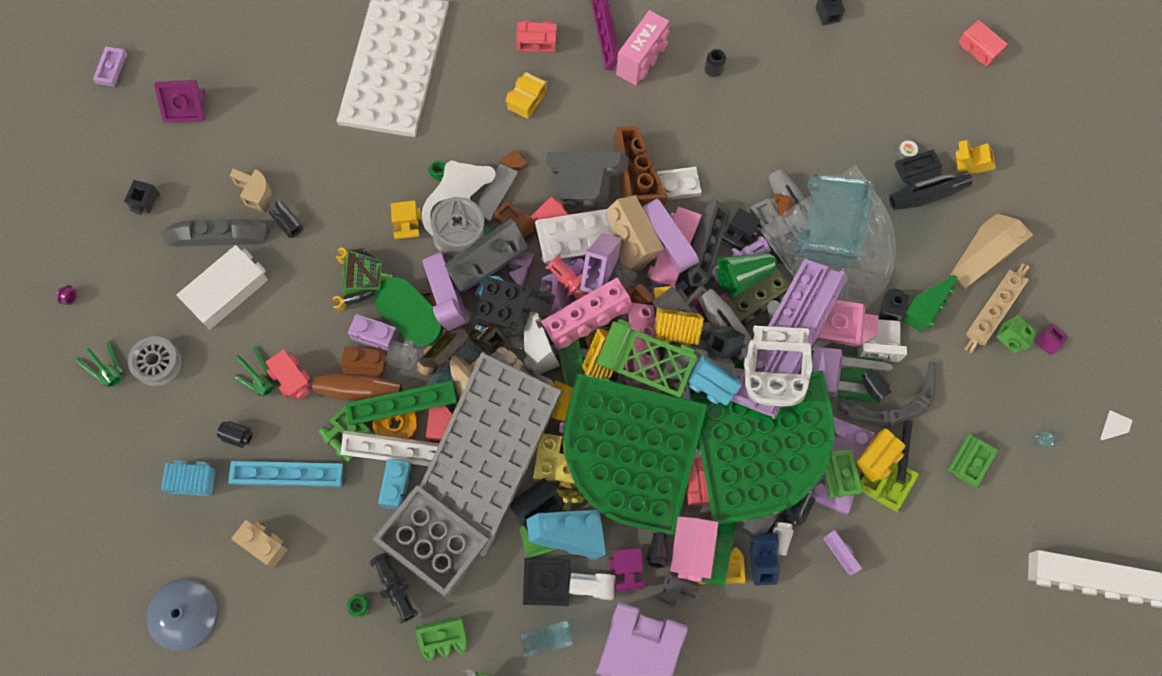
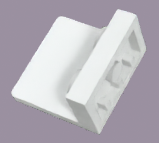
(885, 344)

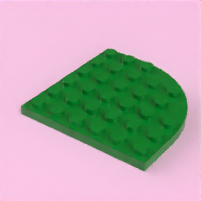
(631, 450)
(765, 463)

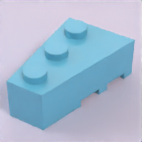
(570, 531)

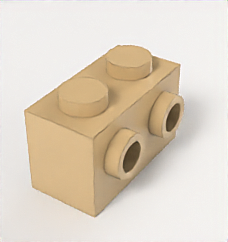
(258, 543)

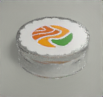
(907, 148)

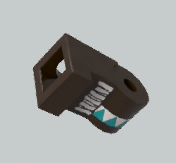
(486, 335)

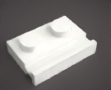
(680, 183)

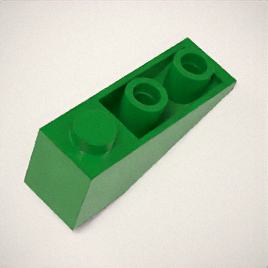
(924, 306)

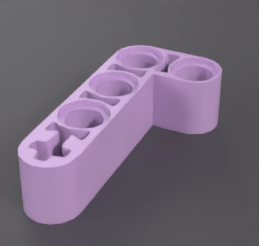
(672, 239)
(450, 307)

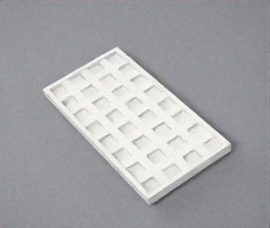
(393, 66)

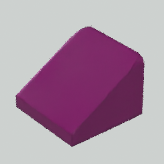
(1051, 339)

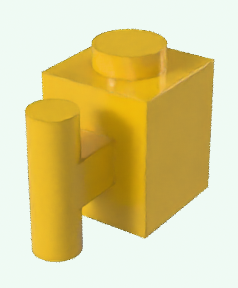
(405, 217)

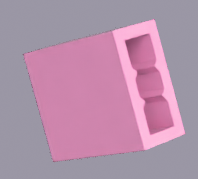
(694, 548)

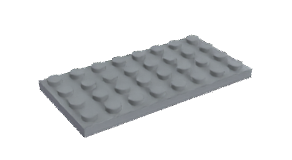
(490, 444)

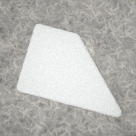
(1115, 425)

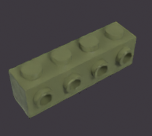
(757, 298)

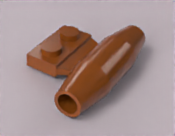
(360, 376)

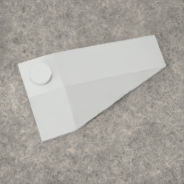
(538, 346)

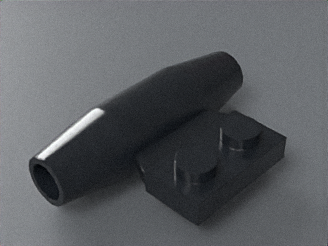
(926, 182)

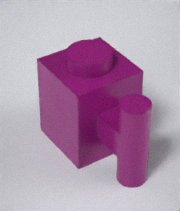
(627, 564)

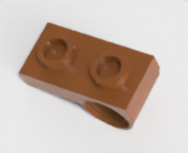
(523, 221)

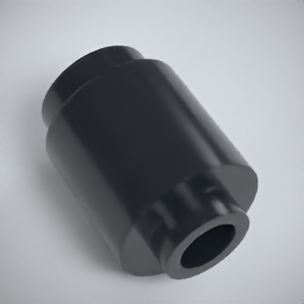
(715, 63)
(875, 384)
(234, 434)

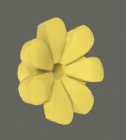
(569, 497)

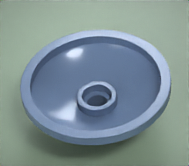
(196, 618)

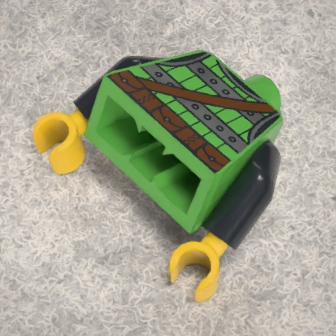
(360, 277)

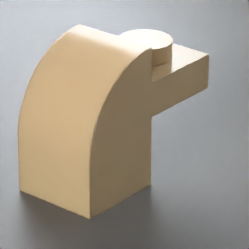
(256, 188)

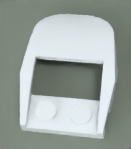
(778, 388)

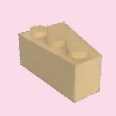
(639, 239)

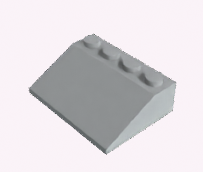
(431, 541)

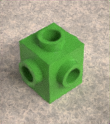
(1016, 334)

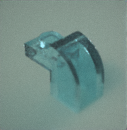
(546, 639)

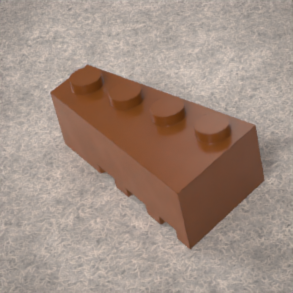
(640, 175)

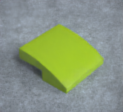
(888, 491)

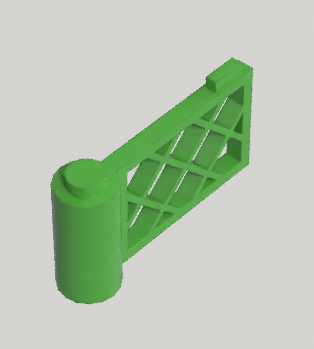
(617, 349)

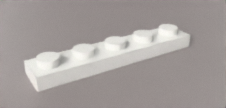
(387, 447)

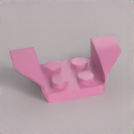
(848, 325)

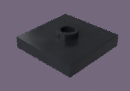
(546, 582)

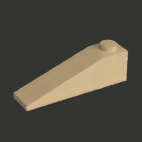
(990, 246)

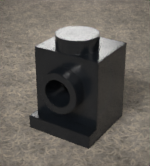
(141, 197)

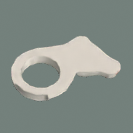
(458, 181)

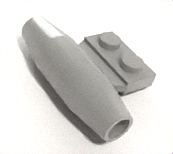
(781, 184)
(720, 316)

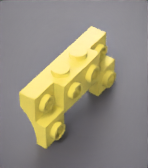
(551, 463)

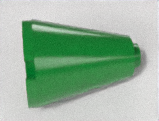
(743, 271)

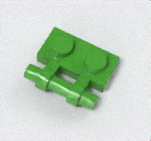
(341, 424)

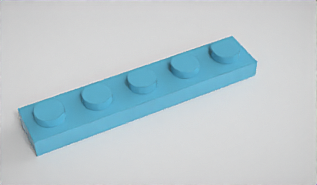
(286, 474)

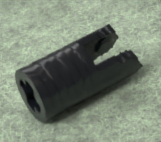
(286, 220)

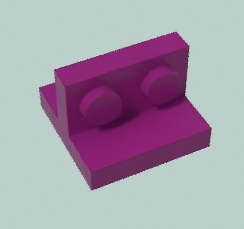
(180, 100)

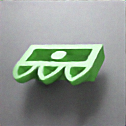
(441, 636)

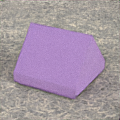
(519, 276)

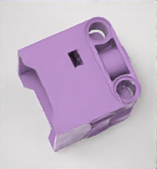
(640, 645)

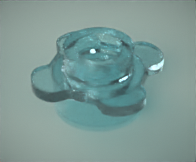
(1045, 439)

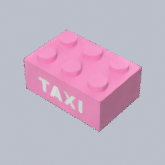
(643, 48)

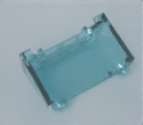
(836, 219)

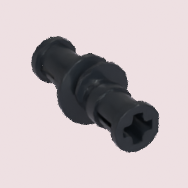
(393, 588)

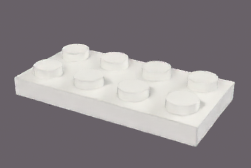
(571, 234)

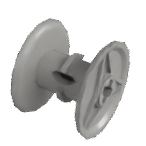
(456, 225)

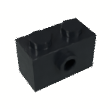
(536, 500)

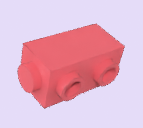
(292, 380)

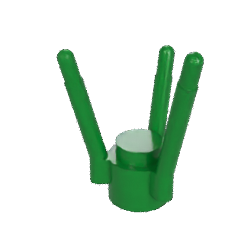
(109, 374)
(263, 383)

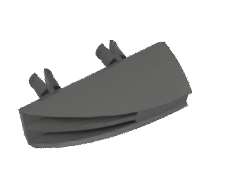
(487, 256)

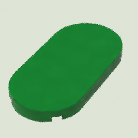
(408, 312)

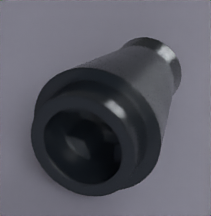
(657, 553)

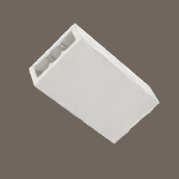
(223, 286)

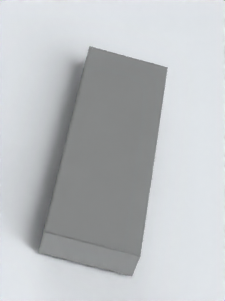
(496, 191)

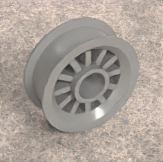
(144, 369)

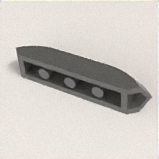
(214, 232)
(707, 242)

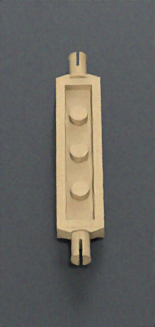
(996, 308)

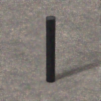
(903, 463)

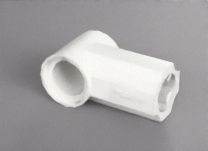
(598, 585)

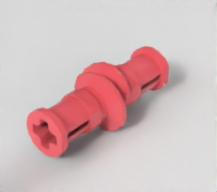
(567, 277)

